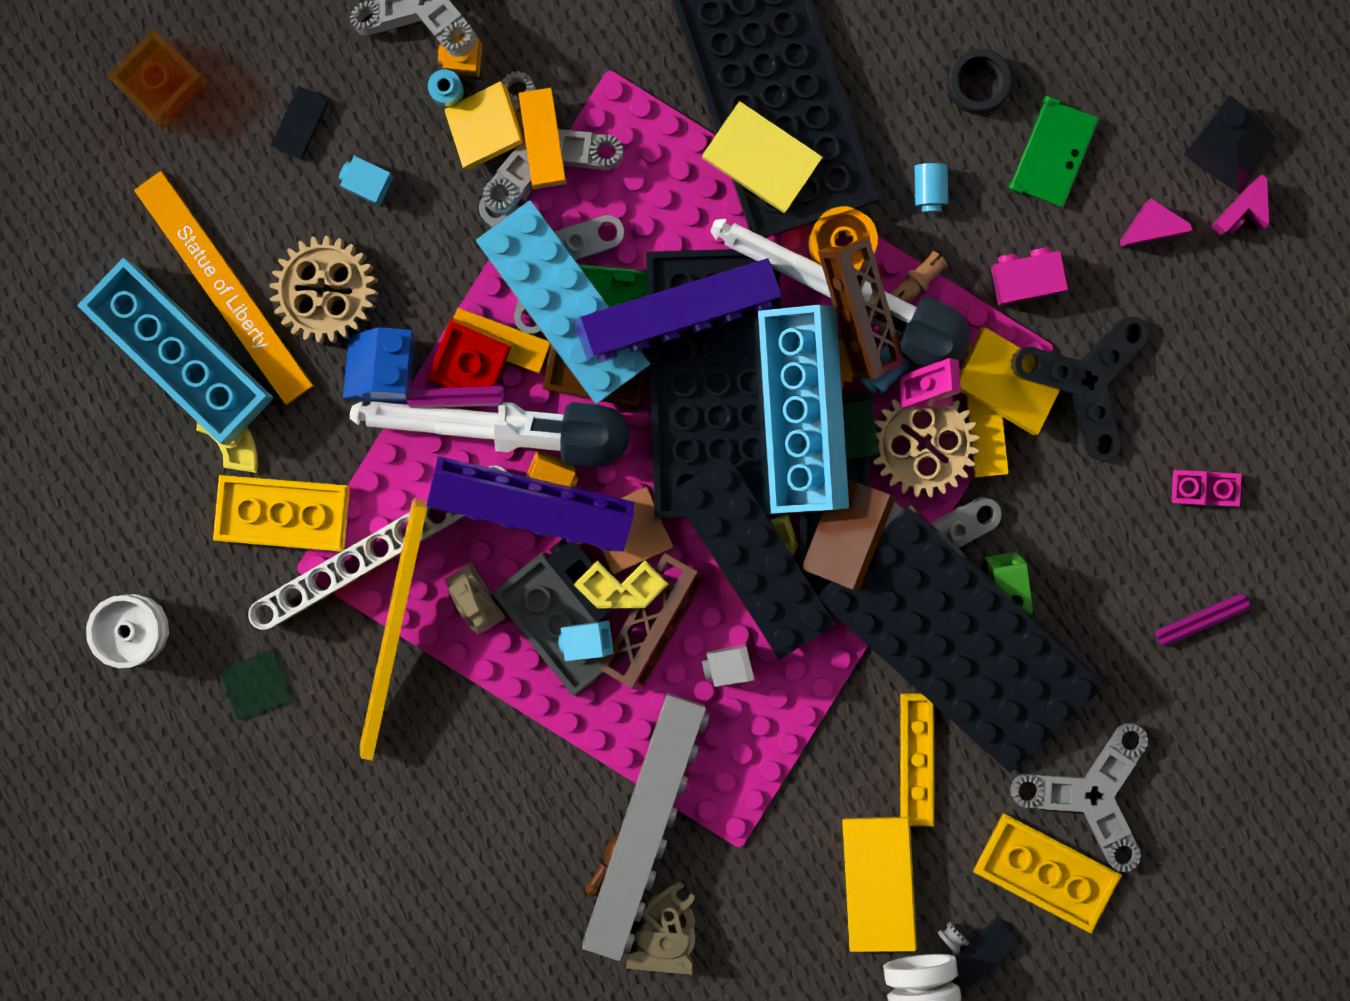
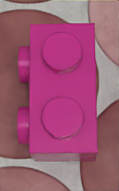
(1028, 277)

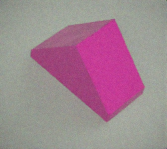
(1153, 224)

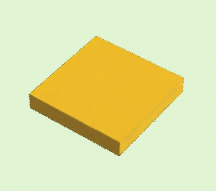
(484, 126)

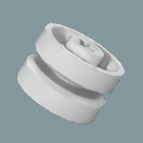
(107, 627)
(922, 978)

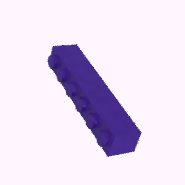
(676, 310)
(530, 504)

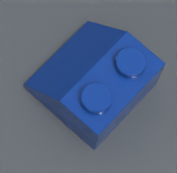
(379, 366)

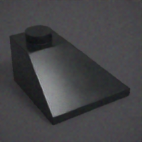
(1231, 143)

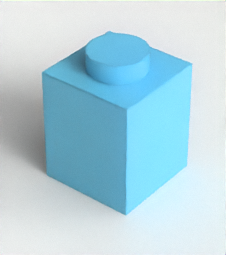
(365, 180)
(586, 641)

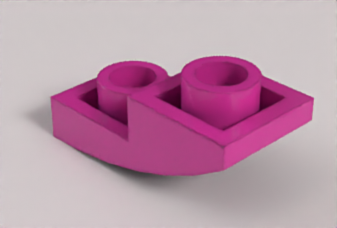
(1206, 488)

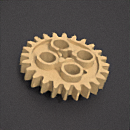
(327, 261)
(905, 467)

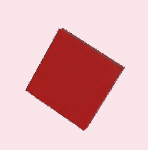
(468, 357)

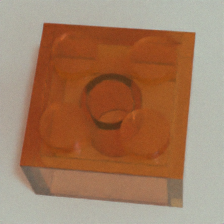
(158, 79)

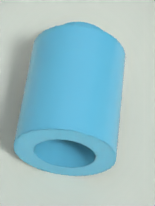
(931, 187)
(888, 379)

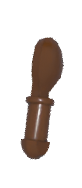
(594, 886)

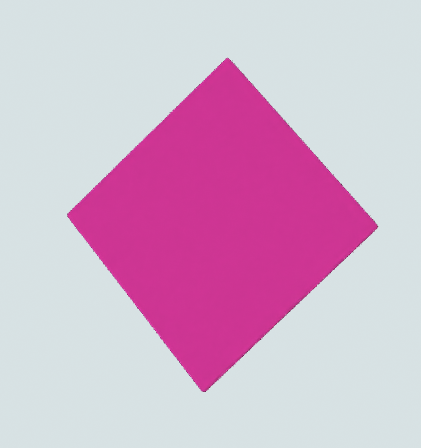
(753, 727)

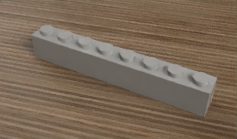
(644, 826)

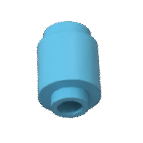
(452, 95)

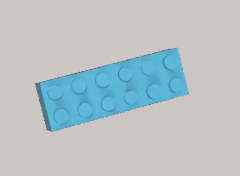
(555, 296)
(175, 352)
(803, 409)

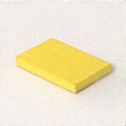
(761, 157)

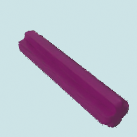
(456, 397)
(1202, 620)

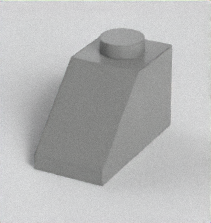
(728, 665)

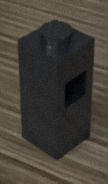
(571, 564)

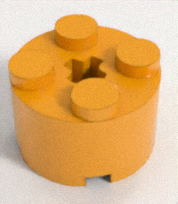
(845, 222)

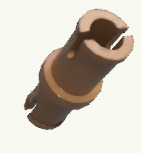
(918, 280)

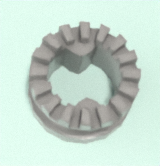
(953, 938)

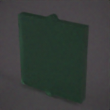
(860, 430)
(255, 684)

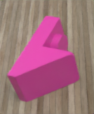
(1252, 203)
(931, 386)

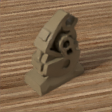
(474, 599)
(662, 939)

